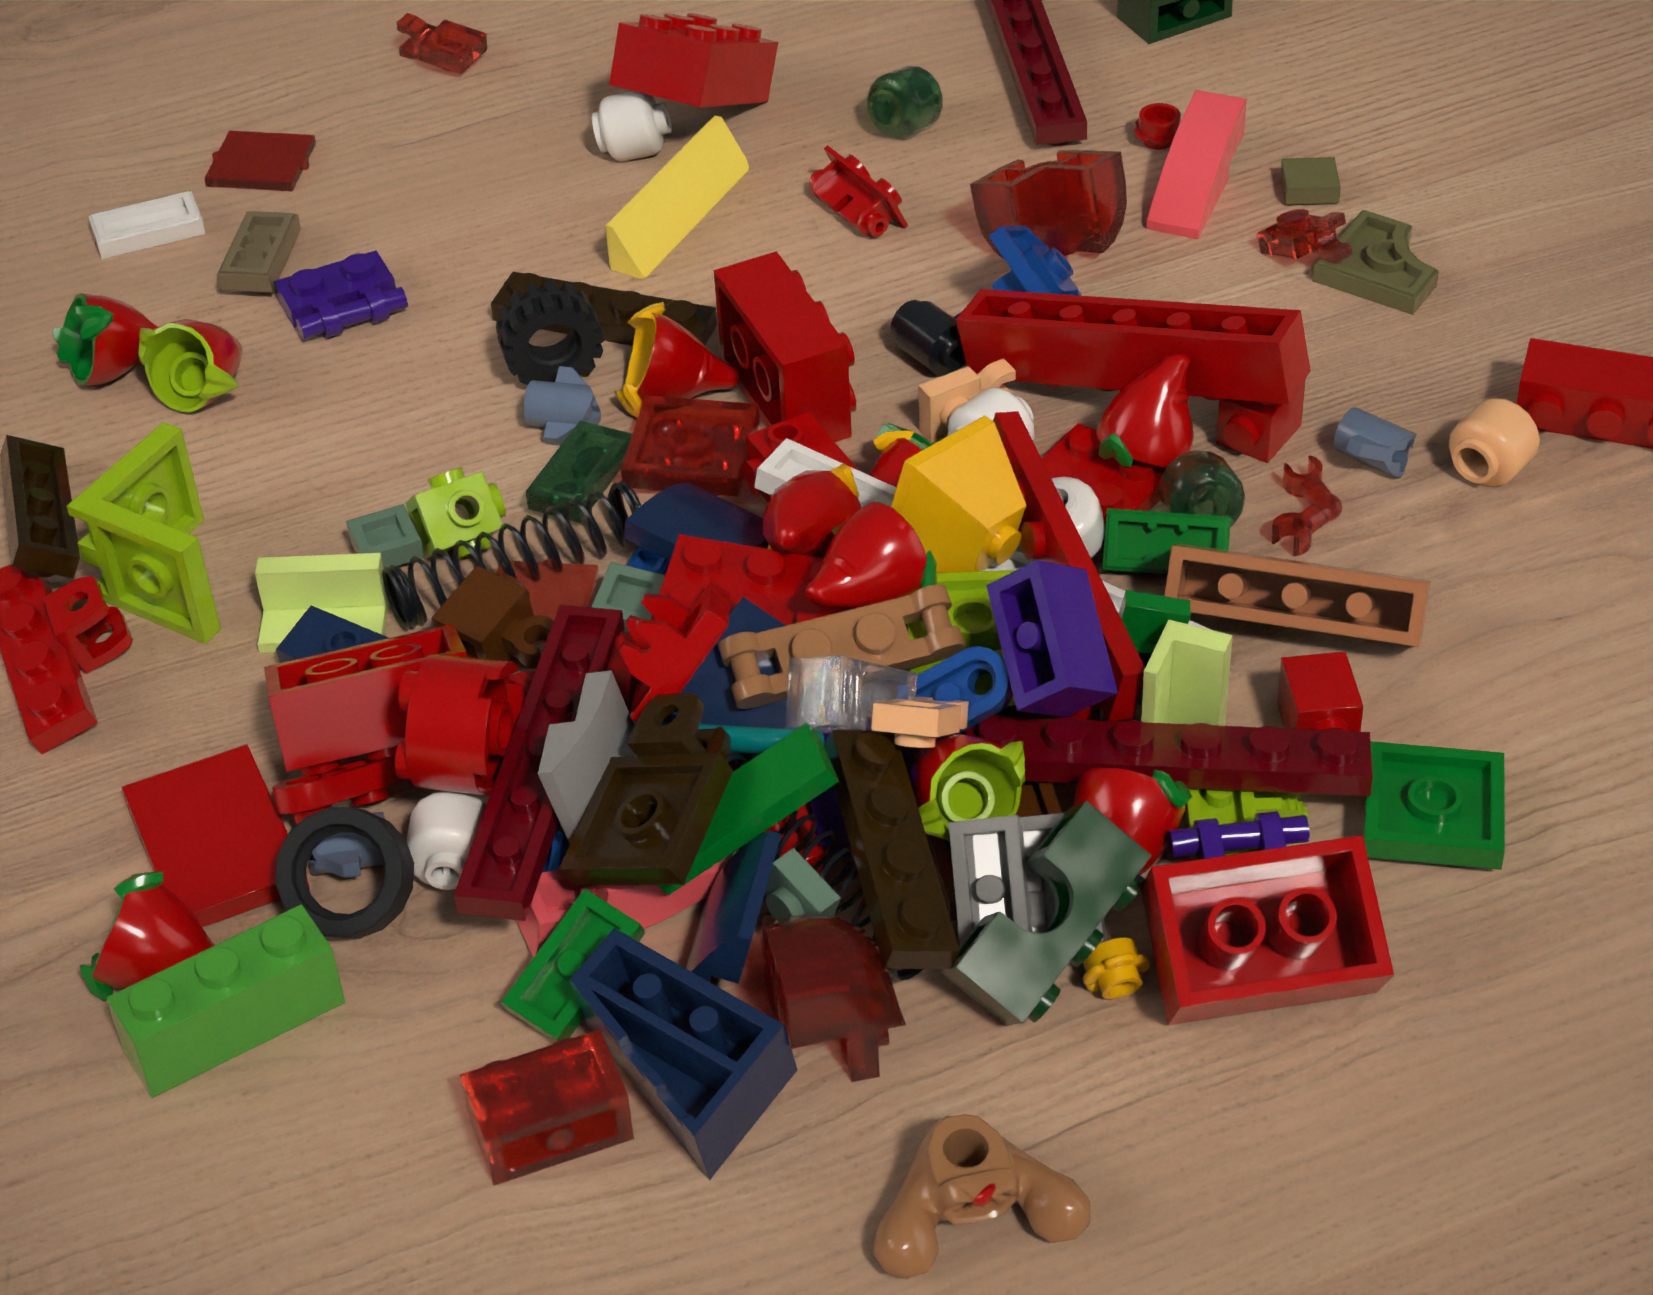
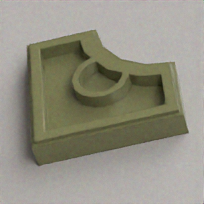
(1380, 265)

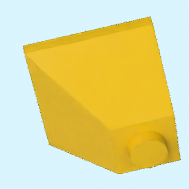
(963, 499)

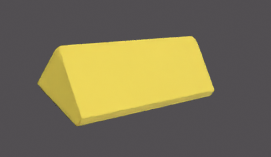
(675, 200)

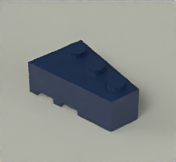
(685, 1045)

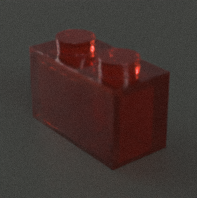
(547, 1106)

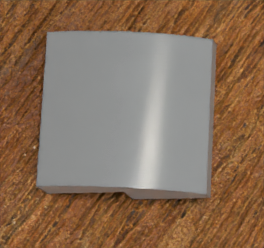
(580, 750)
(994, 874)

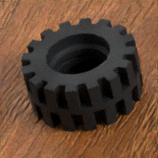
(546, 308)

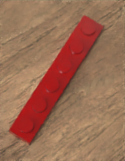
(1052, 537)

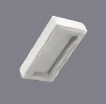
(146, 224)

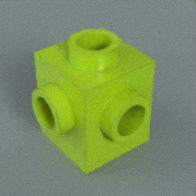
(437, 519)

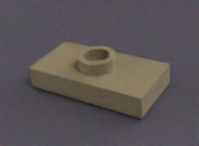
(259, 251)

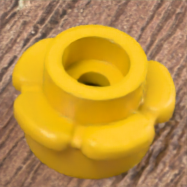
(1115, 968)

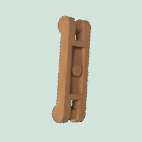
(864, 633)

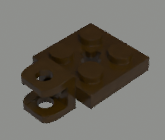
(665, 789)

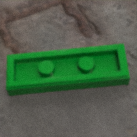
(763, 795)

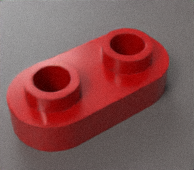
(358, 780)

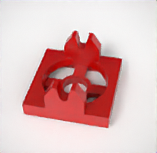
(674, 644)

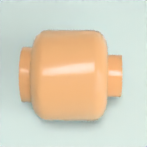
(1494, 442)

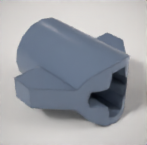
(560, 405)
(1374, 441)
(345, 854)

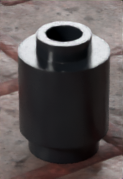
(928, 336)

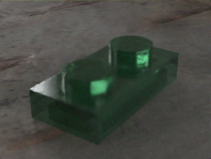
(581, 464)

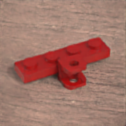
(46, 641)

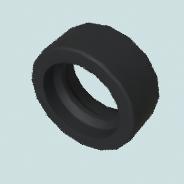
(310, 832)

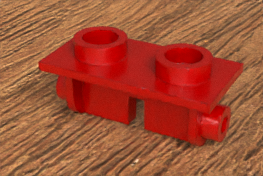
(871, 202)

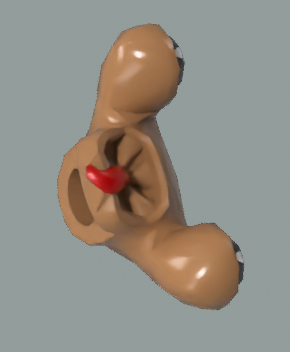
(967, 1177)

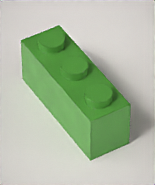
(226, 1000)

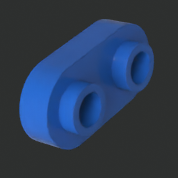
(956, 680)

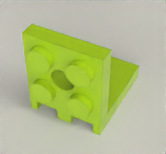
(142, 537)

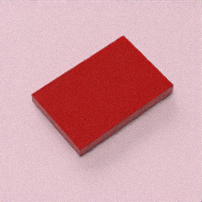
(211, 833)

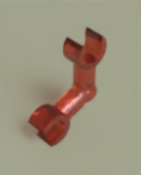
(1322, 509)

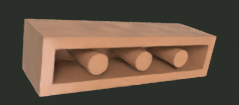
(1299, 594)

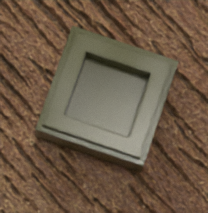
(1310, 181)

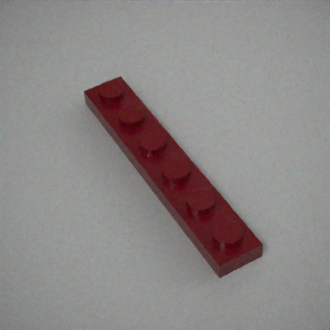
(1038, 71)
(1191, 753)
(519, 817)

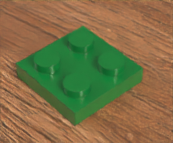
(1436, 805)

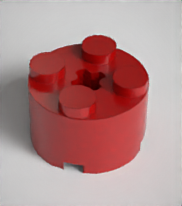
(457, 722)

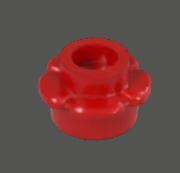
(1157, 125)

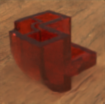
(1063, 202)
(830, 986)

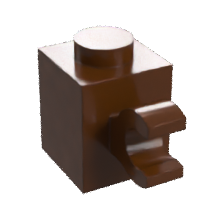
(494, 618)

